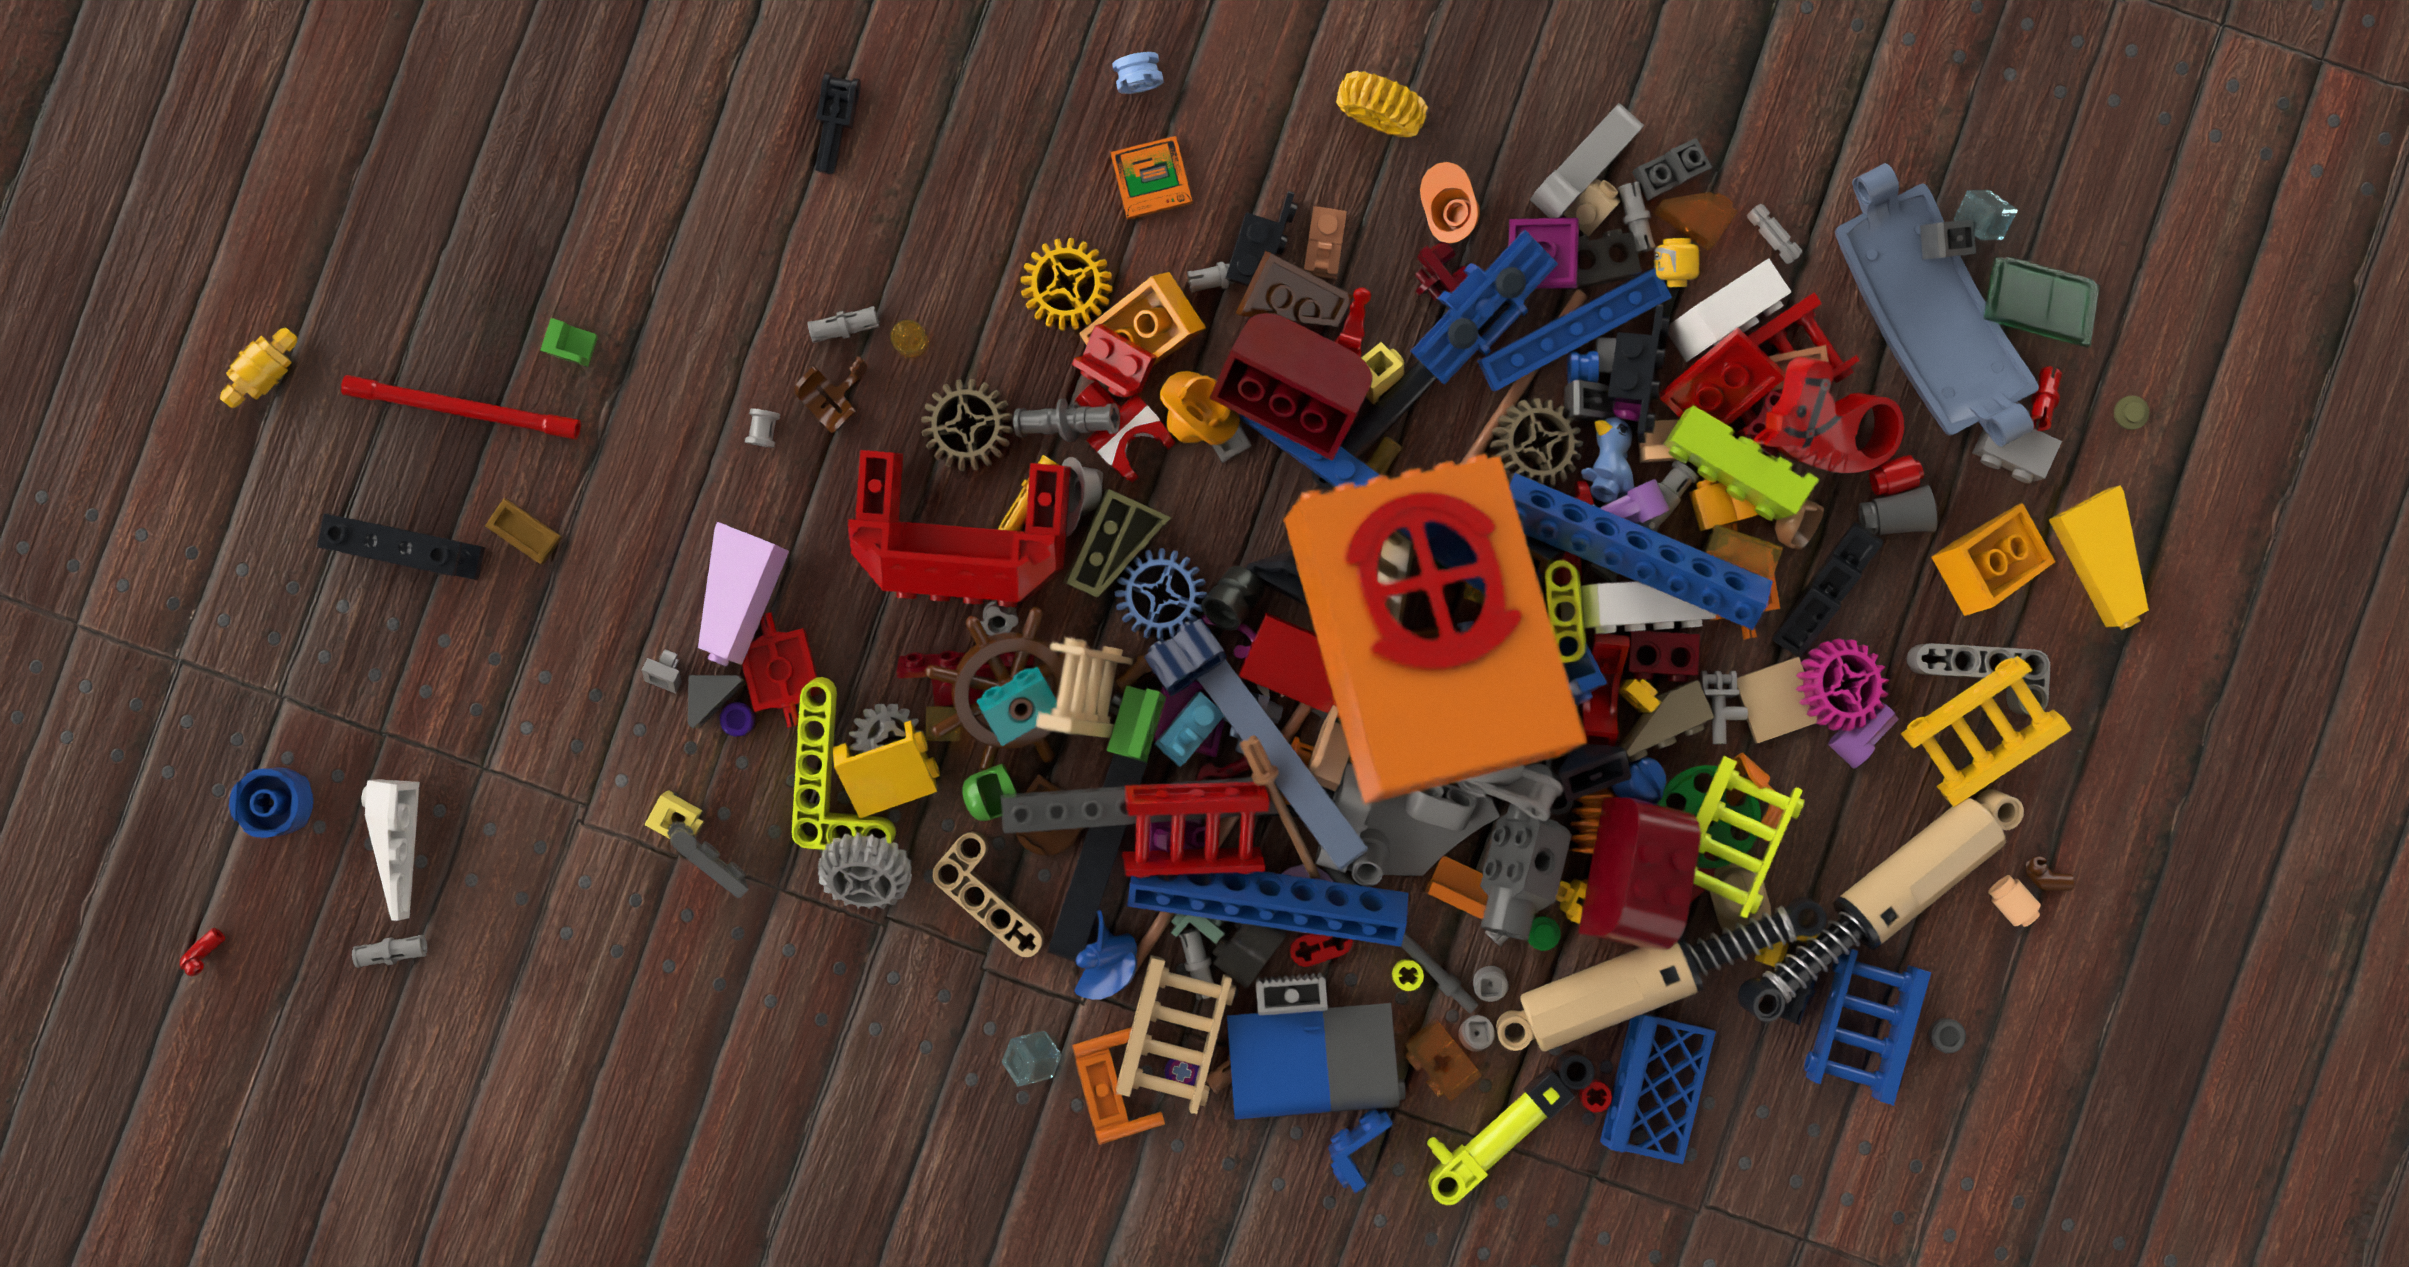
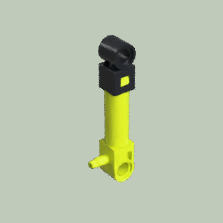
(1541, 1099)

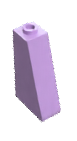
(737, 592)

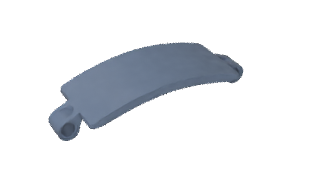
(1933, 313)

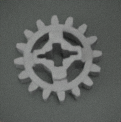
(881, 726)

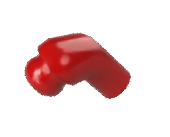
(191, 960)

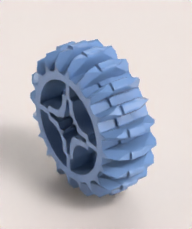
(1134, 585)

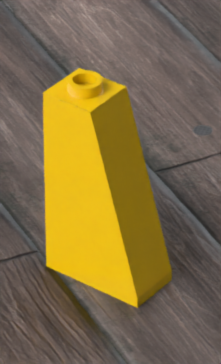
(2104, 555)

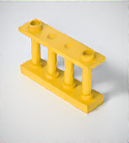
(2015, 746)

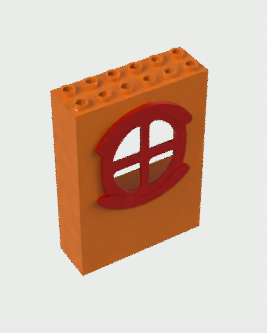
(1448, 705)

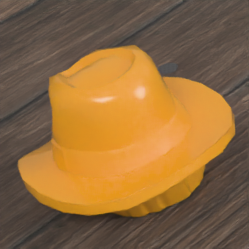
(1192, 413)

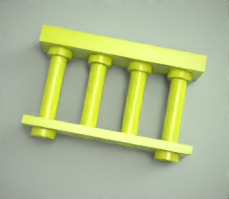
(1715, 810)

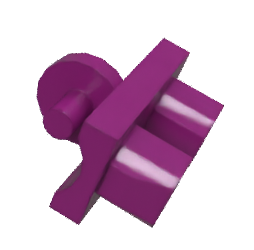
(1161, 834)

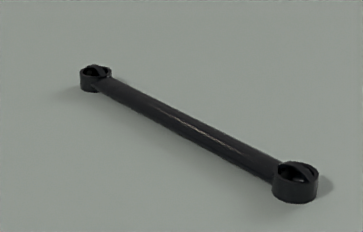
(1392, 407)

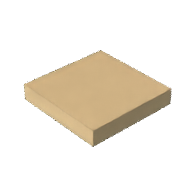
(1773, 700)

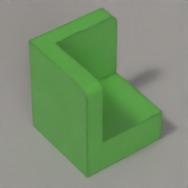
(569, 342)

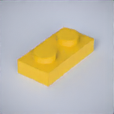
(1639, 695)

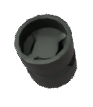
(1232, 598)

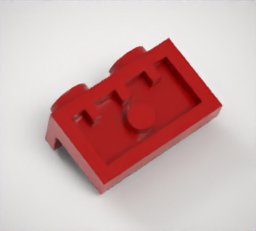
(1115, 362)

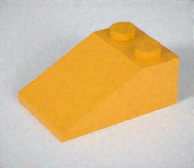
(1153, 317)
(1993, 560)

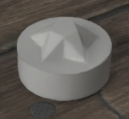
(1490, 983)
(1476, 1033)

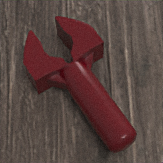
(1227, 772)

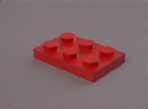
(1725, 380)

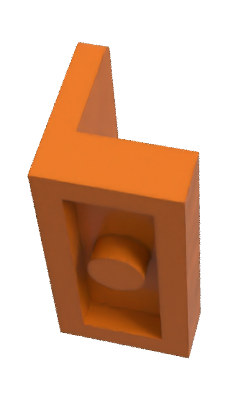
(1458, 886)

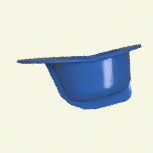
(1646, 783)

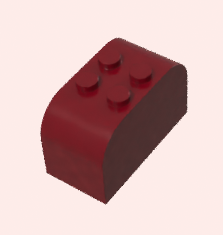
(1293, 382)
(1641, 874)

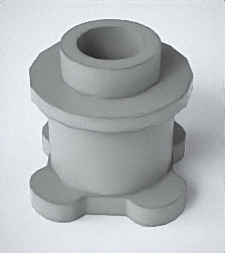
(995, 625)

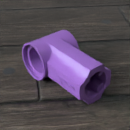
(1640, 504)
(1859, 743)

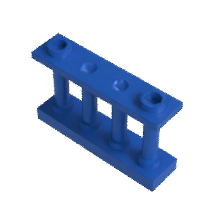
(1893, 1049)

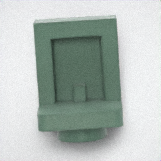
(1209, 927)

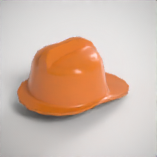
(1449, 202)

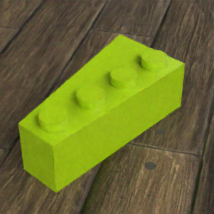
(1738, 465)

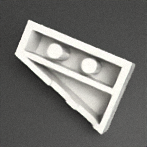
(1728, 309)

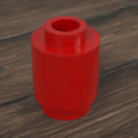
(1896, 476)

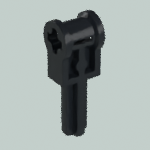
(836, 111)

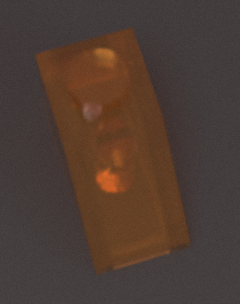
(1698, 216)

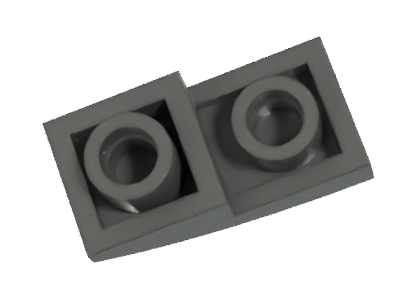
(1672, 169)

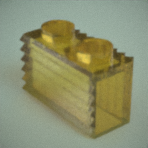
(1744, 551)

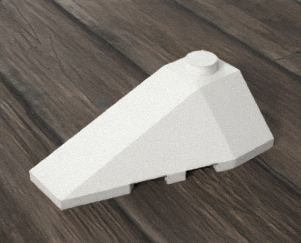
(392, 828)

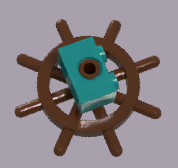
(1011, 698)

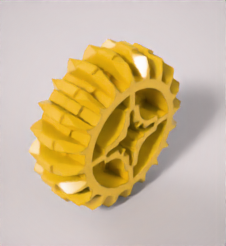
(1381, 104)
(1079, 275)

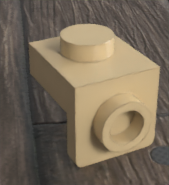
(1593, 205)

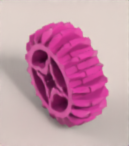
(1828, 663)

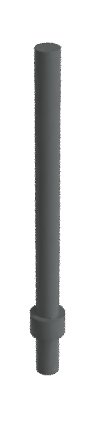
(1448, 983)

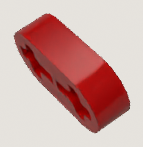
(1318, 955)

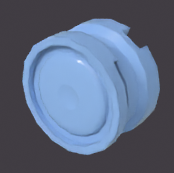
(1138, 72)

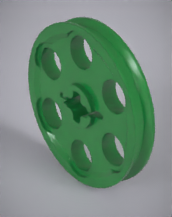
(1720, 830)

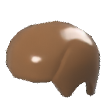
(1799, 528)

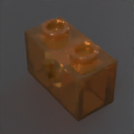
(1435, 1040)

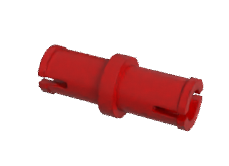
(2046, 398)

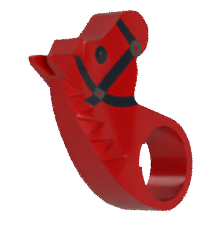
(1822, 432)

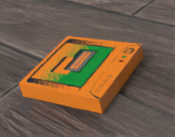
(1151, 177)

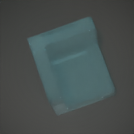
(1990, 214)
(1031, 1058)

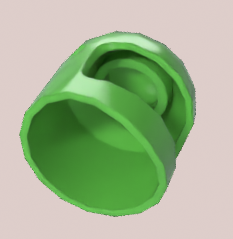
(984, 791)

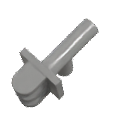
(1719, 709)

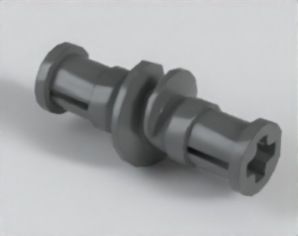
(1066, 420)

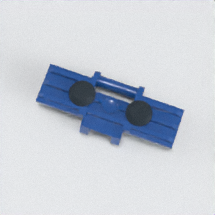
(1476, 299)

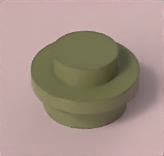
(2131, 412)

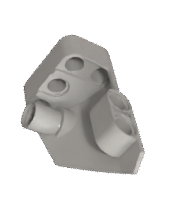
(1406, 831)

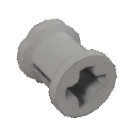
(762, 428)

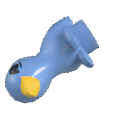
(1611, 471)

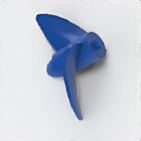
(1107, 964)

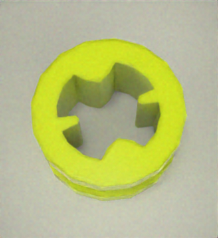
(1408, 964)

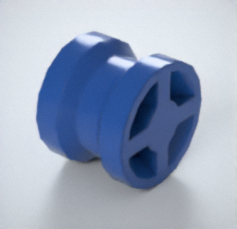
(1583, 366)

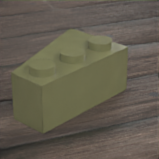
(1111, 541)

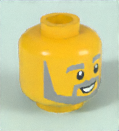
(1676, 261)

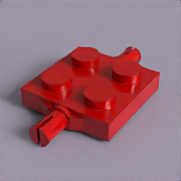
(779, 669)

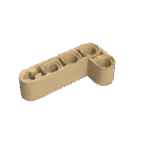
(992, 901)

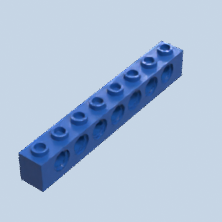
(1640, 553)
(1279, 903)

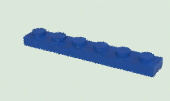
(1573, 329)

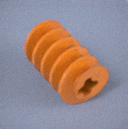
(1589, 820)

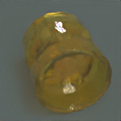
(904, 337)

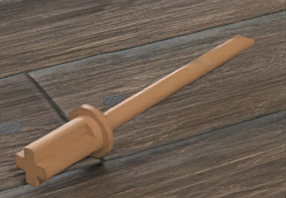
(1264, 774)

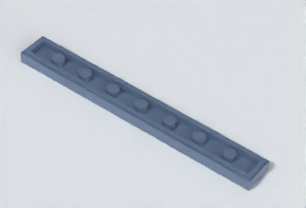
(1294, 777)

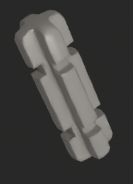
(1774, 233)

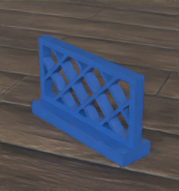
(1629, 1087)

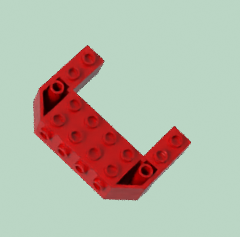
(957, 559)

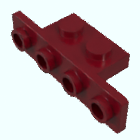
(914, 666)

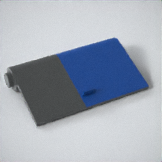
(1314, 1062)

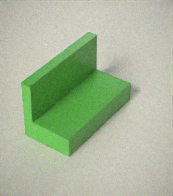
(1136, 723)

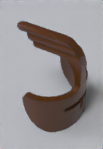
(807, 392)

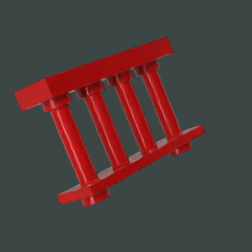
(1775, 334)
(1194, 799)

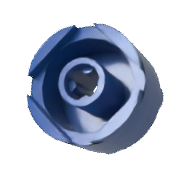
(291, 797)

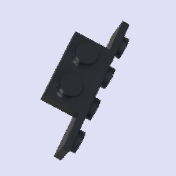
(1255, 238)
(1635, 370)

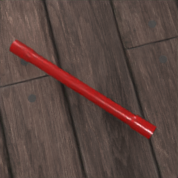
(374, 390)

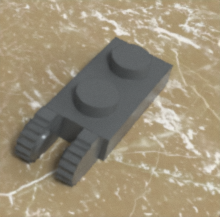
(707, 859)

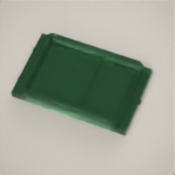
(2042, 300)

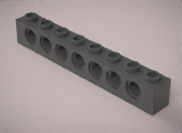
(1085, 808)

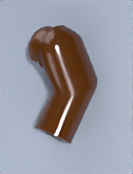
(2045, 878)

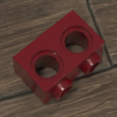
(1661, 646)

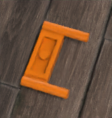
(1099, 1088)

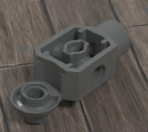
(1522, 869)

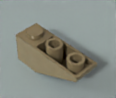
(1680, 711)

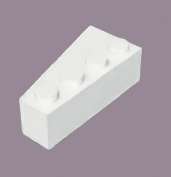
(1633, 607)

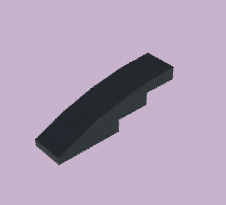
(1827, 589)

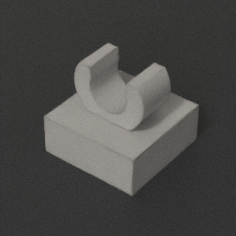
(663, 672)

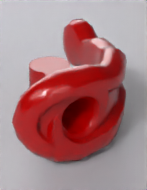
(1353, 328)

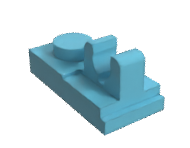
(1189, 729)

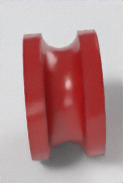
(1593, 1106)

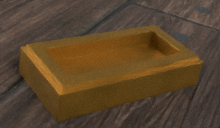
(523, 531)

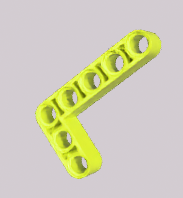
(1558, 595)
(821, 779)

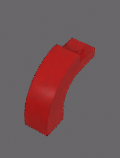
(1599, 714)

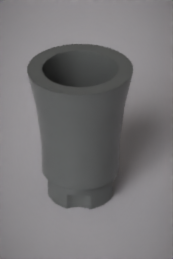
(1900, 513)

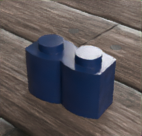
(1185, 656)

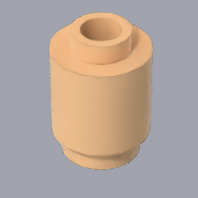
(2015, 901)

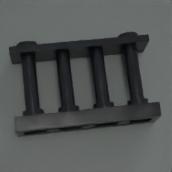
(400, 547)

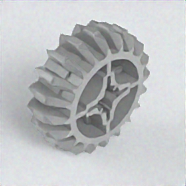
(864, 871)

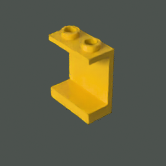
(888, 773)

